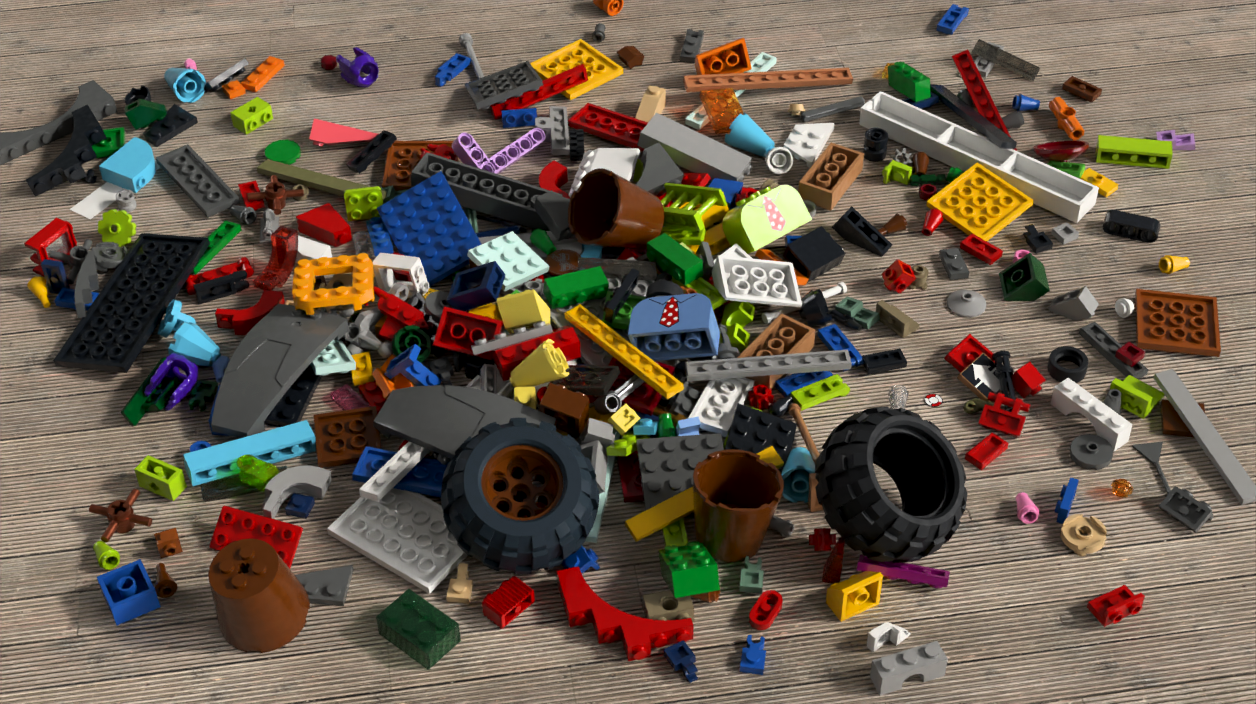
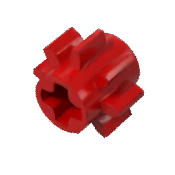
(760, 397)
(822, 539)

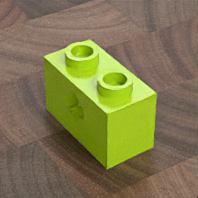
(251, 115)
(160, 478)

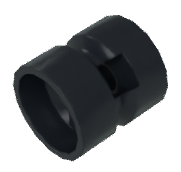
(875, 144)

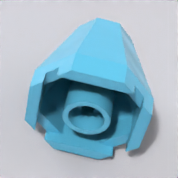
(194, 345)

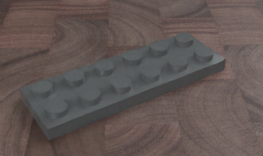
(198, 180)

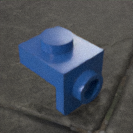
(582, 558)

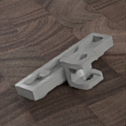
(555, 129)

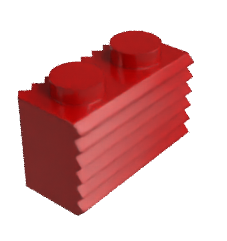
(507, 601)

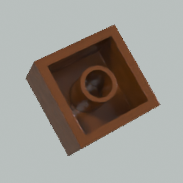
(567, 406)

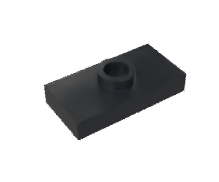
(884, 361)

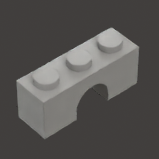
(892, 670)

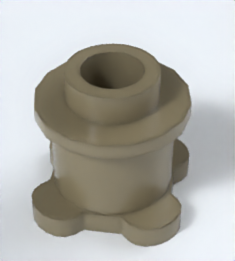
(921, 277)

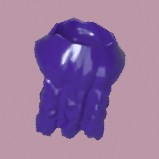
(351, 69)
(168, 369)

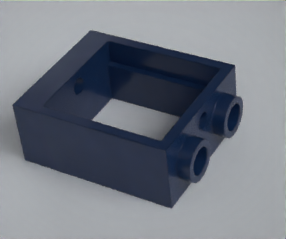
(491, 281)

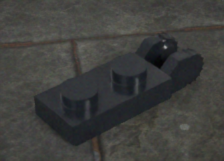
(221, 287)

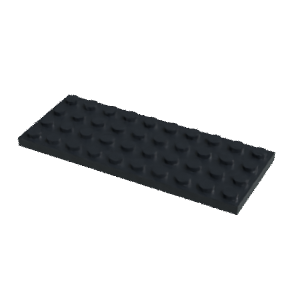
(132, 303)

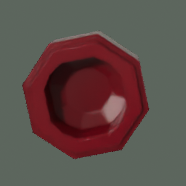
(328, 62)
(927, 191)

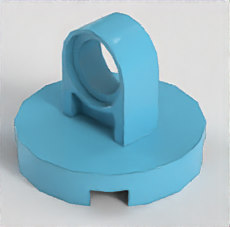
(173, 319)

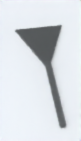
(1152, 452)

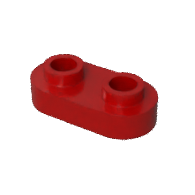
(764, 611)

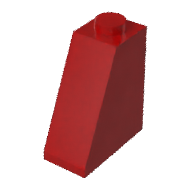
(325, 225)

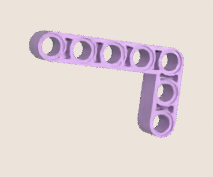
(481, 161)

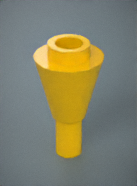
(38, 287)

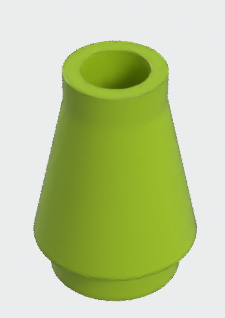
(107, 556)

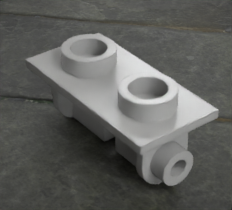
(268, 225)

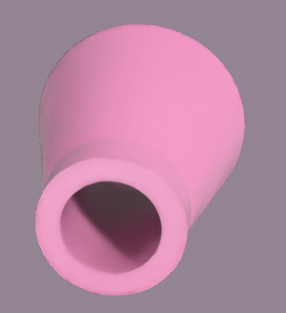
(1026, 509)

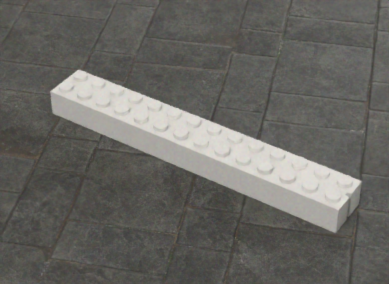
(963, 148)

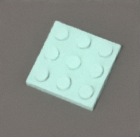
(513, 257)

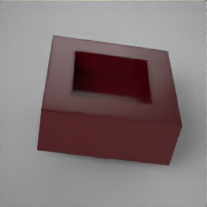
(1130, 354)

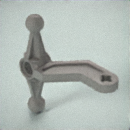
(361, 330)

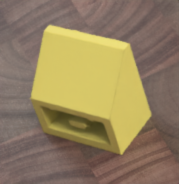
(522, 310)

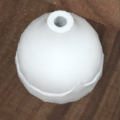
(779, 160)

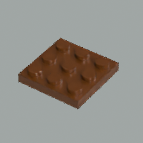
(344, 435)

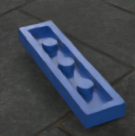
(379, 236)

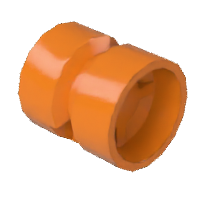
(611, 7)

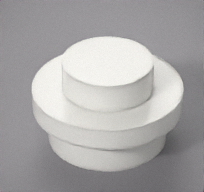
(1124, 307)

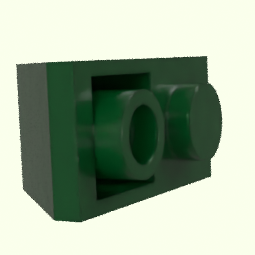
(144, 112)

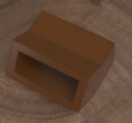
(630, 56)

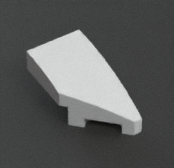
(884, 633)

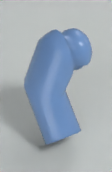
(219, 366)

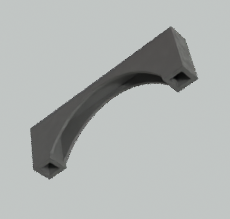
(22, 142)
(657, 170)

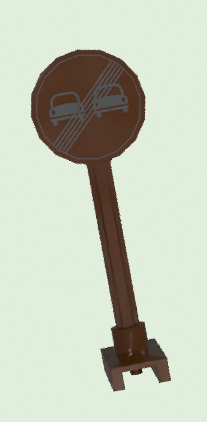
(560, 262)

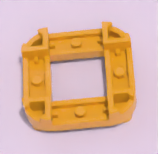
(305, 276)

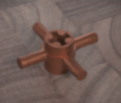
(275, 195)
(120, 515)

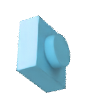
(645, 427)

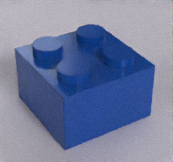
(128, 592)

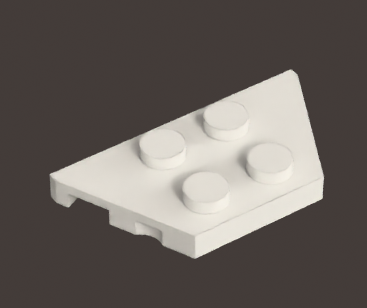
(808, 141)

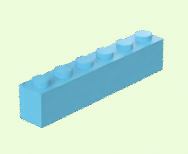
(268, 446)

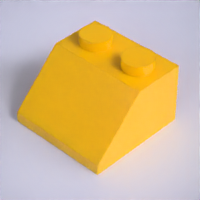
(854, 594)

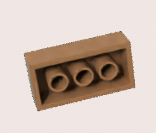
(831, 176)
(780, 338)

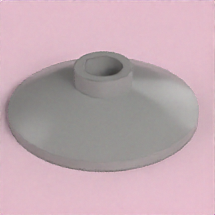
(966, 303)

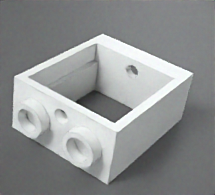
(385, 277)

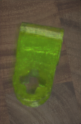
(255, 471)

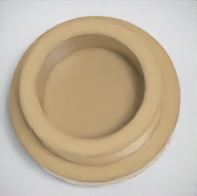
(796, 109)

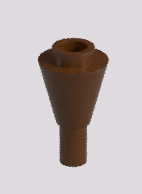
(895, 224)
(164, 585)

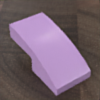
(1179, 142)

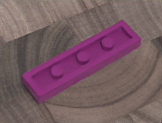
(911, 573)

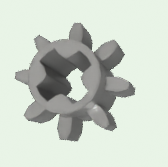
(905, 156)

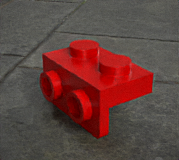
(1115, 605)

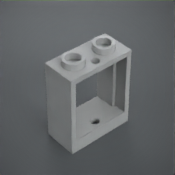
(598, 458)

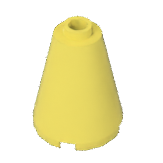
(540, 367)

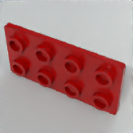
(239, 525)

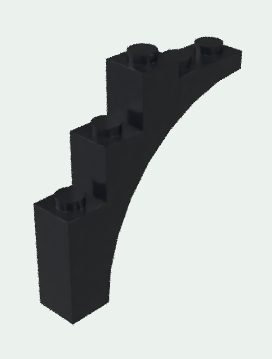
(77, 152)

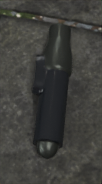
(846, 319)

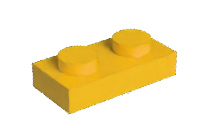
(363, 370)

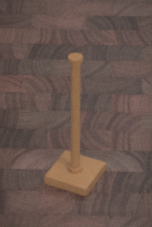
(794, 410)

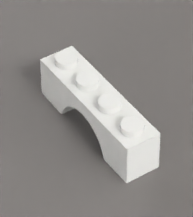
(1071, 397)

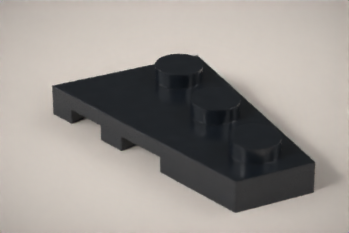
(171, 125)

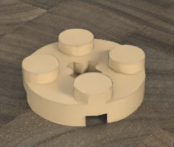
(1082, 544)

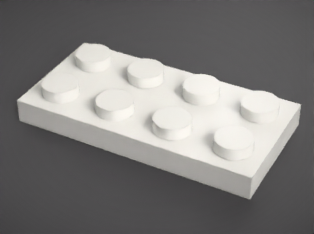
(719, 403)

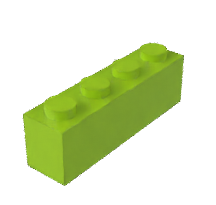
(1134, 151)

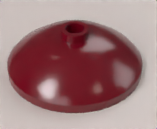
(1061, 150)

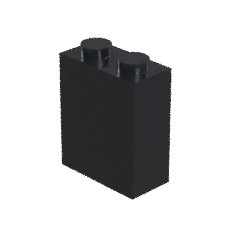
(814, 253)

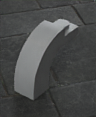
(297, 480)

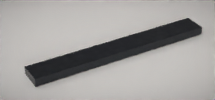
(973, 117)

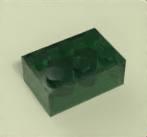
(418, 629)

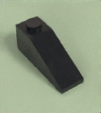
(860, 232)

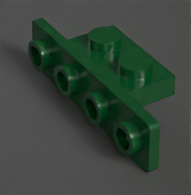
(140, 404)

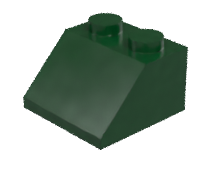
(1024, 280)

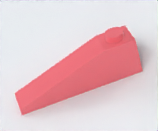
(332, 134)

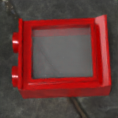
(55, 236)

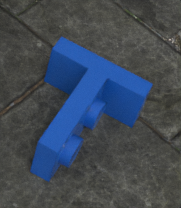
(411, 368)

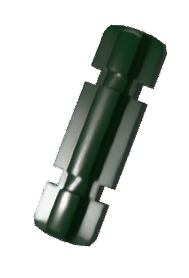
(928, 179)

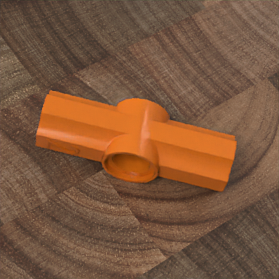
(1066, 118)

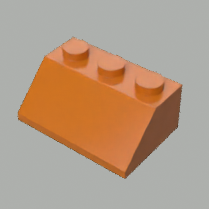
(724, 59)

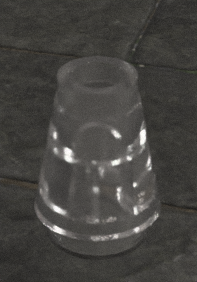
(898, 396)

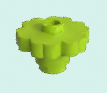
(117, 227)

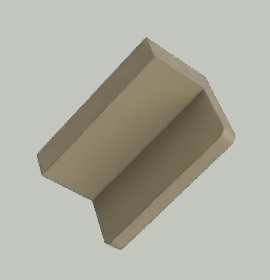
(896, 319)

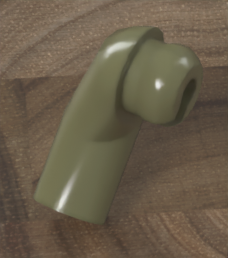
(975, 405)

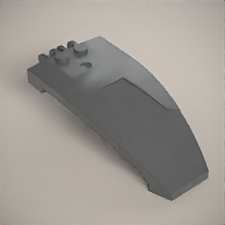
(268, 365)
(447, 415)

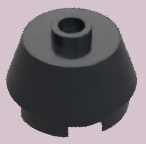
(815, 309)

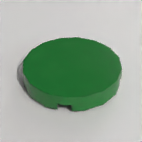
(283, 151)

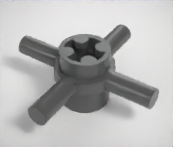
(75, 259)

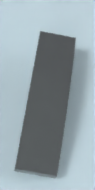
(86, 282)

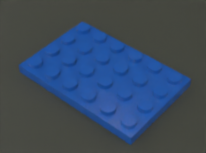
(431, 226)

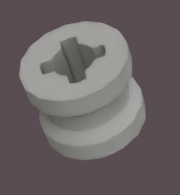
(126, 200)

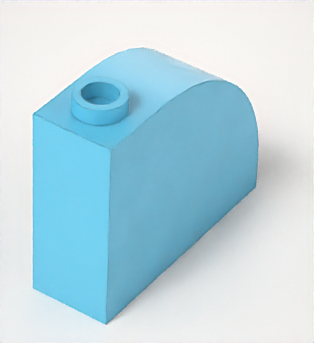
(130, 166)

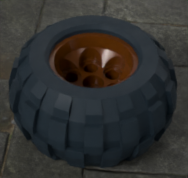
(537, 455)

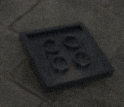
(757, 430)

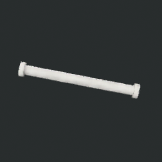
(767, 317)

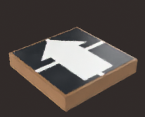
(981, 377)

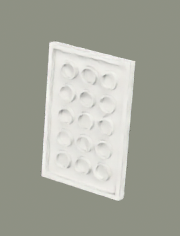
(402, 535)

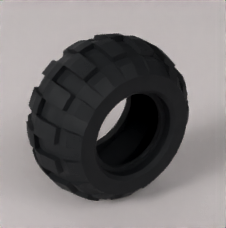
(920, 465)

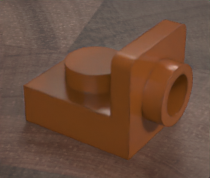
(168, 543)

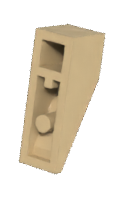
(652, 102)

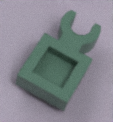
(751, 577)

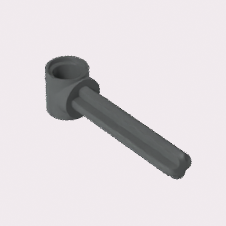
(615, 397)

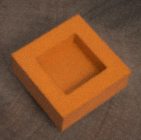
(233, 89)

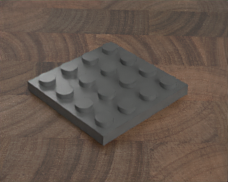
(503, 85)
(670, 462)

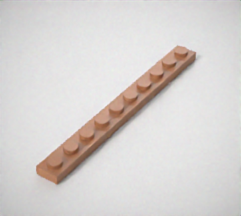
(769, 79)

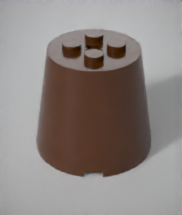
(614, 212)
(734, 503)
(256, 596)

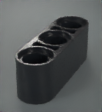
(1131, 226)

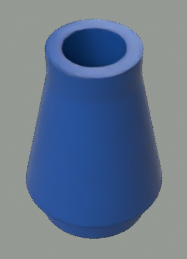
(1024, 103)

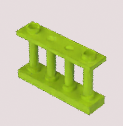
(687, 217)

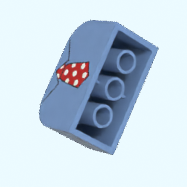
(675, 327)

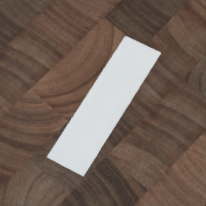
(99, 199)

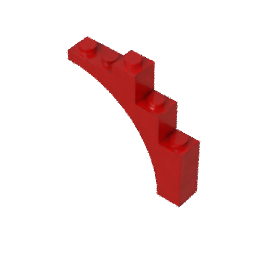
(611, 624)

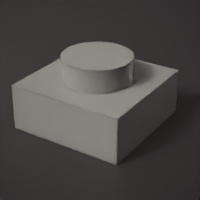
(1065, 233)

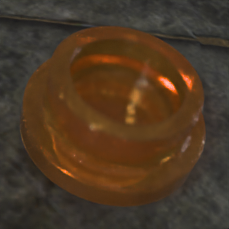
(1121, 488)

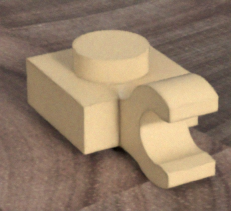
(461, 588)

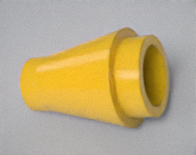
(1170, 264)

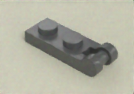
(692, 45)

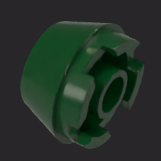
(409, 336)

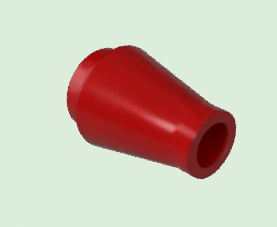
(932, 220)

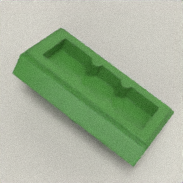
(1073, 169)

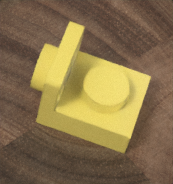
(624, 419)

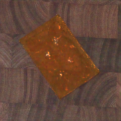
(721, 108)

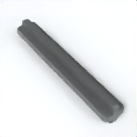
(832, 109)

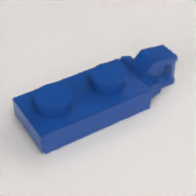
(451, 69)

